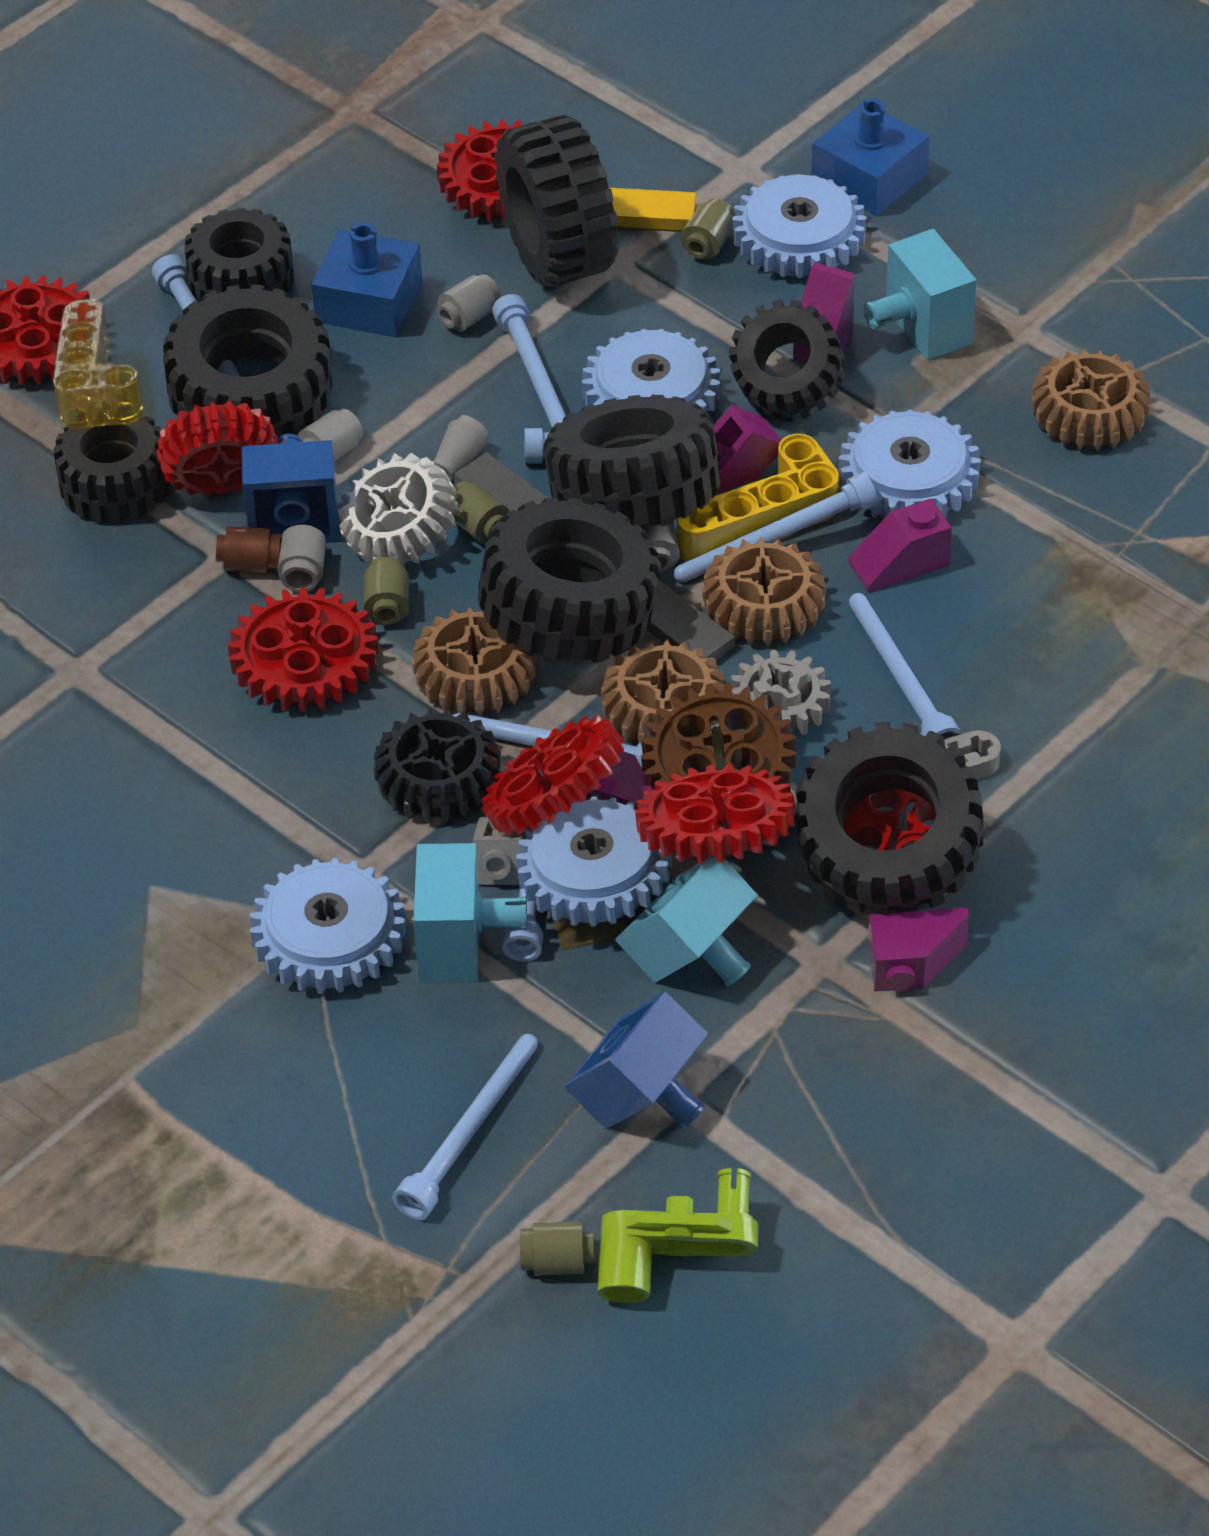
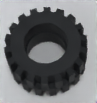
(238, 250)
(777, 328)
(110, 470)

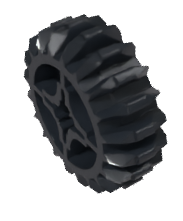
(436, 765)

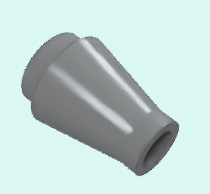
(461, 444)

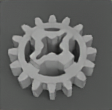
(787, 685)

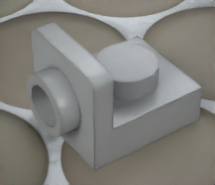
(496, 854)

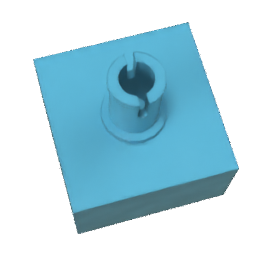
(927, 295)
(453, 912)
(690, 923)

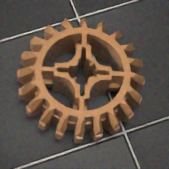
(1090, 399)
(791, 585)
(447, 669)
(637, 684)

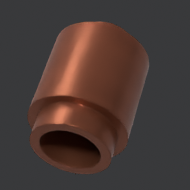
(248, 550)

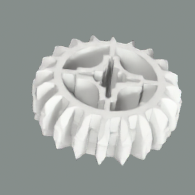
(398, 510)

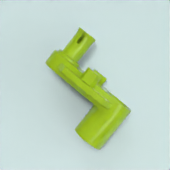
(633, 1236)

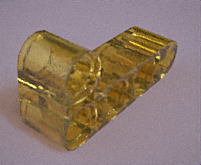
(84, 386)

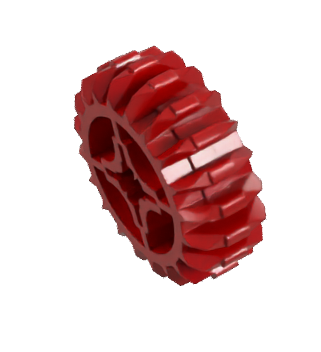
(205, 446)

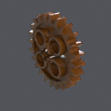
(763, 743)

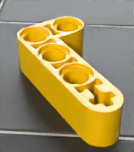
(801, 481)

